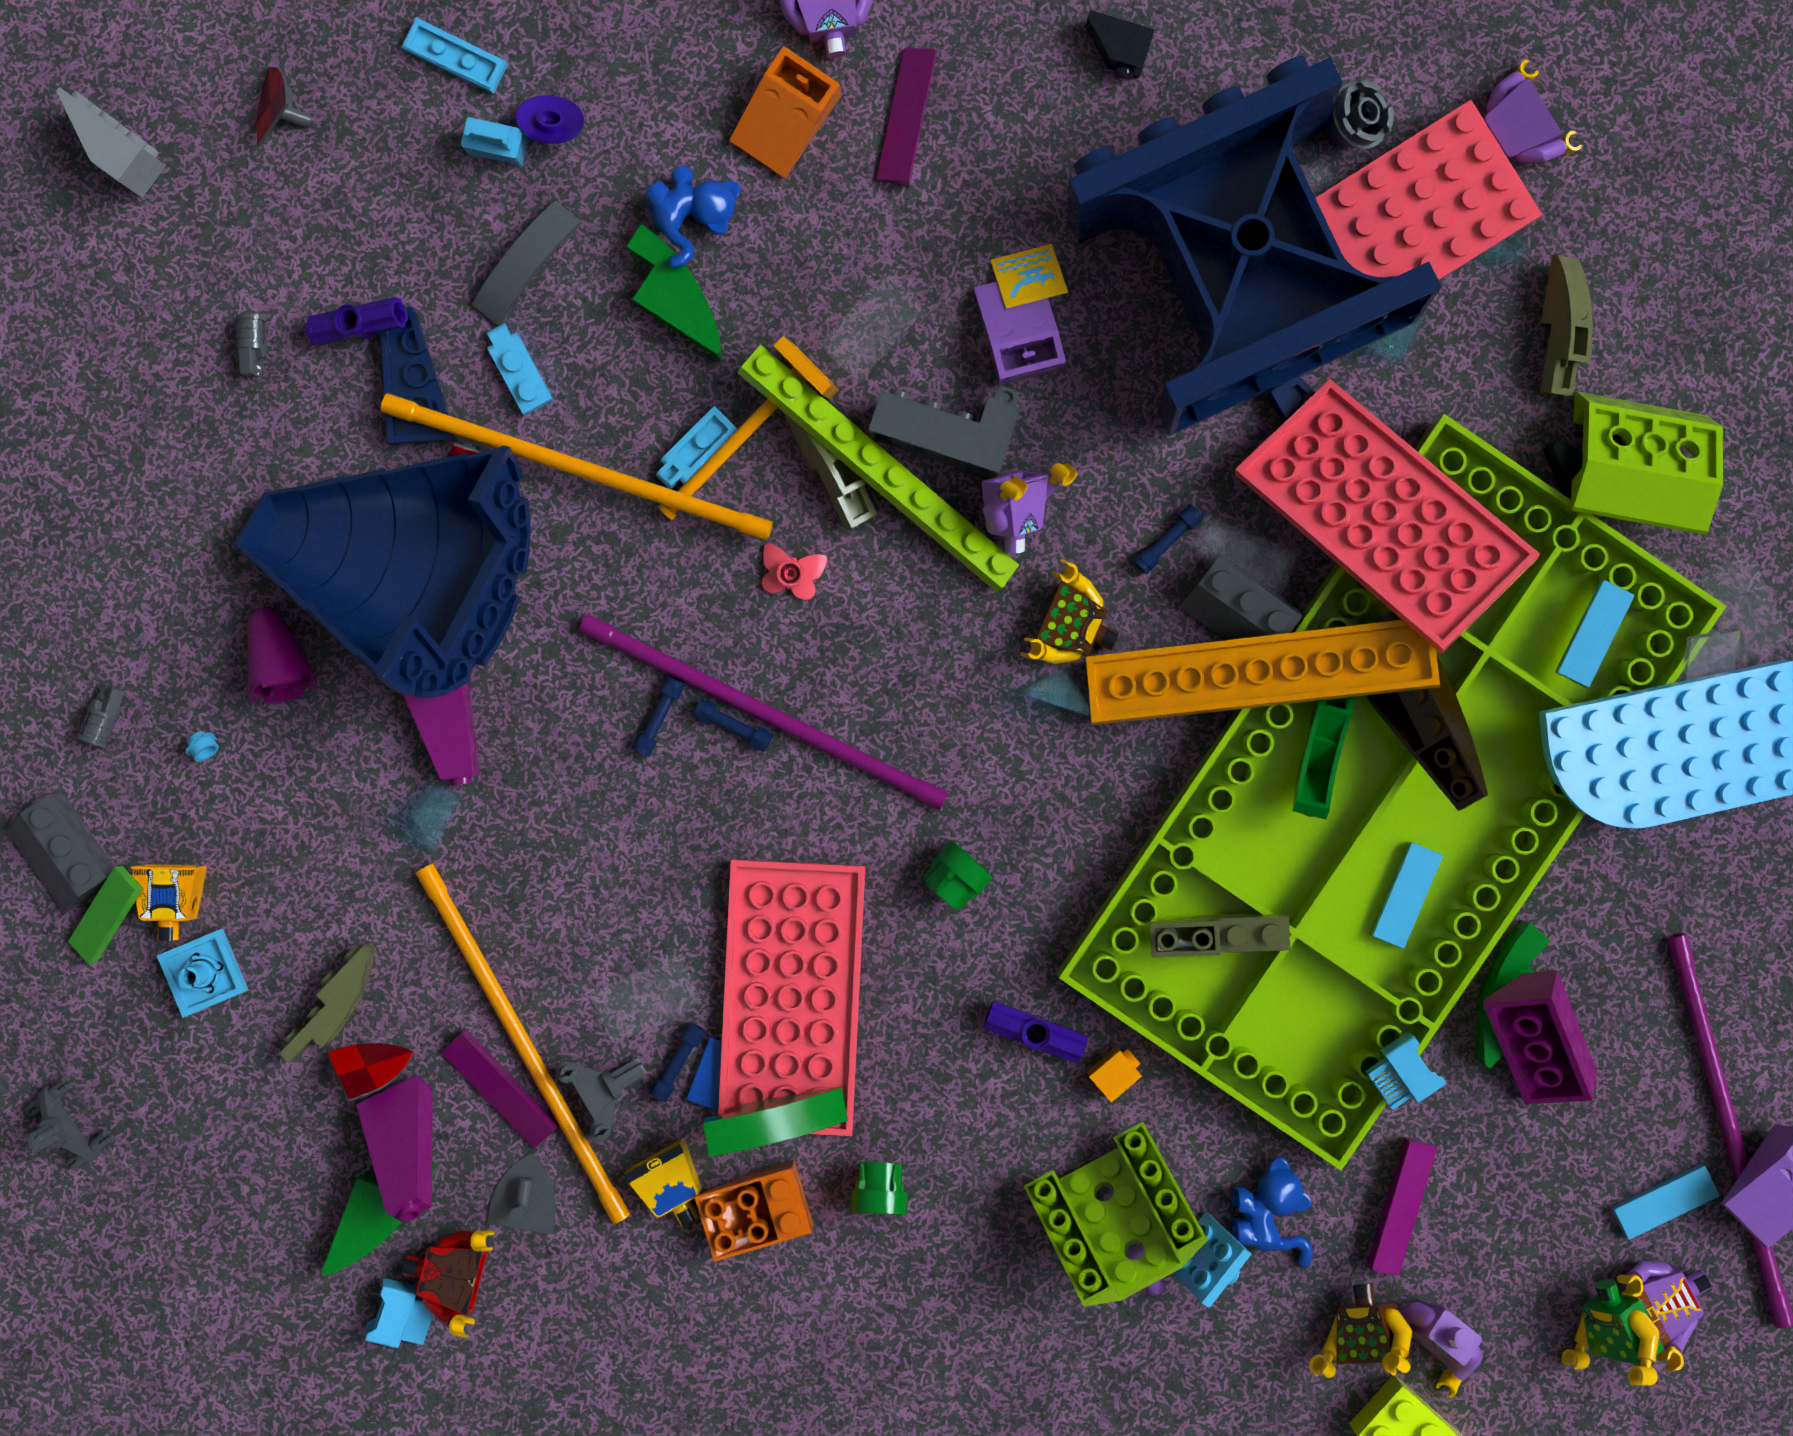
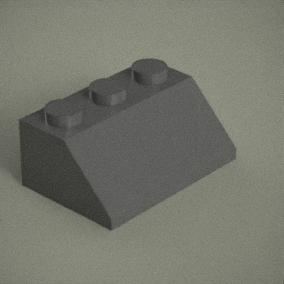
(1237, 603)
(61, 850)

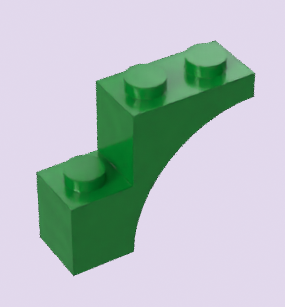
(1321, 756)

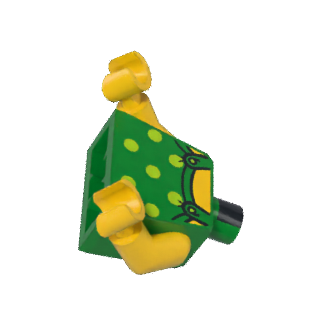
(1617, 1330)

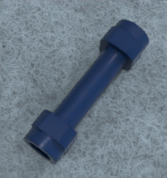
(1188, 519)
(758, 739)
(645, 741)
(664, 1085)

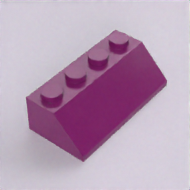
(1542, 1039)

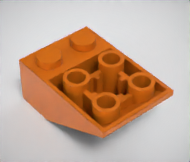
(785, 112)
(755, 1211)

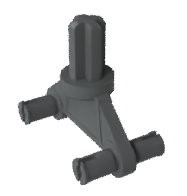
(600, 1090)
(59, 1129)

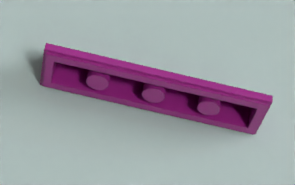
(907, 116)
(500, 1088)
(1401, 1206)

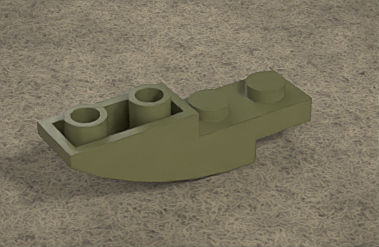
(1570, 315)
(842, 483)
(1219, 934)
(340, 995)

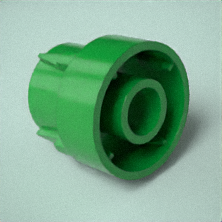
(956, 876)
(879, 1189)

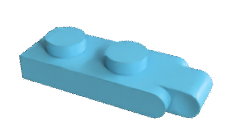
(518, 370)
(695, 448)

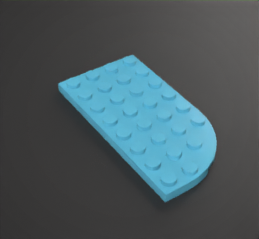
(1676, 747)

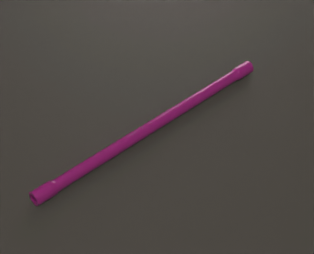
(611, 636)
(1684, 964)

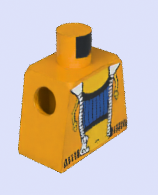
(169, 895)

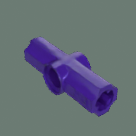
(342, 325)
(1055, 1040)

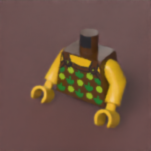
(1071, 621)
(1366, 1335)

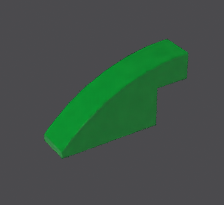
(674, 294)
(1511, 961)
(774, 1121)
(362, 1224)

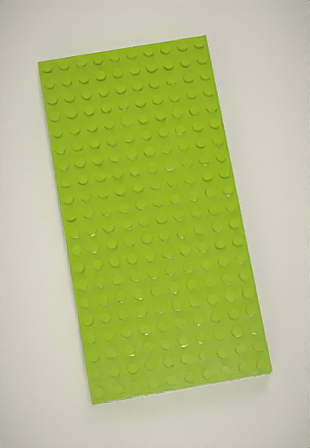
(1308, 1021)

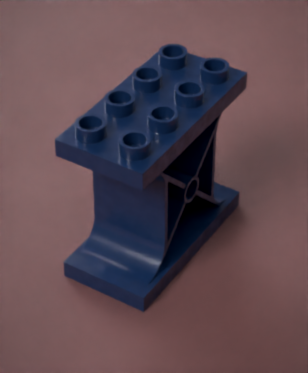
(1245, 241)

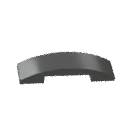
(524, 261)

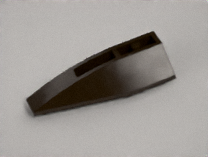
(1436, 735)

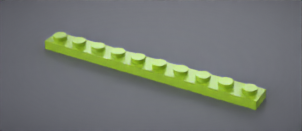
(878, 468)

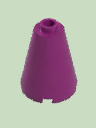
(274, 660)

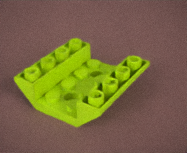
(1650, 475)
(1096, 1234)

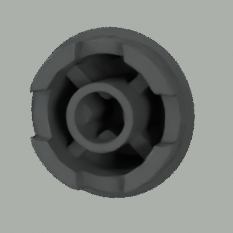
(1359, 116)

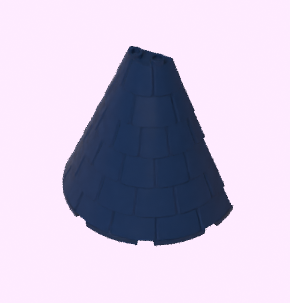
(403, 563)

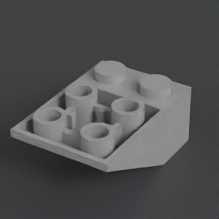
(112, 145)

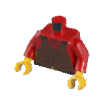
(451, 1277)

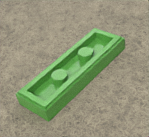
(105, 914)

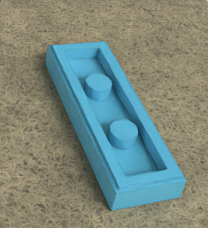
(454, 55)
(1594, 633)
(1406, 895)
(1665, 1201)

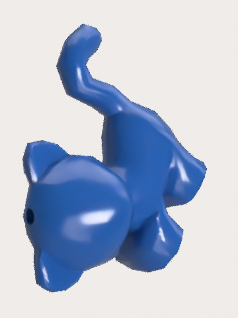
(708, 203)
(1279, 1195)

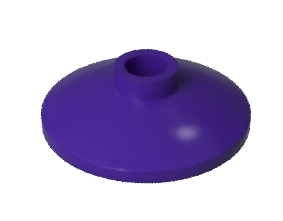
(549, 119)

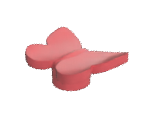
(791, 573)

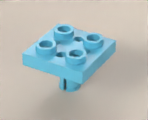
(190, 978)
(1214, 1263)

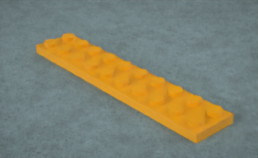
(1260, 672)

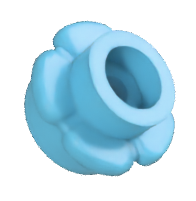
(201, 746)

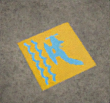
(1029, 276)

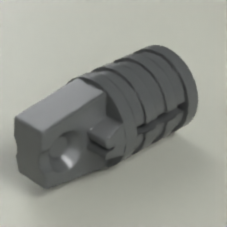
(251, 343)
(101, 716)

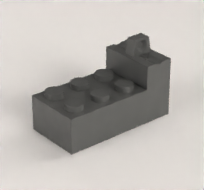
(948, 436)

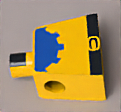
(667, 1182)

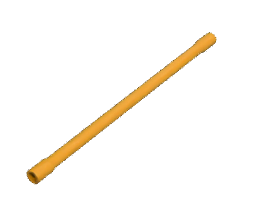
(413, 412)
(607, 1193)

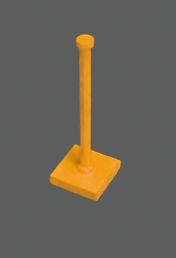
(803, 369)

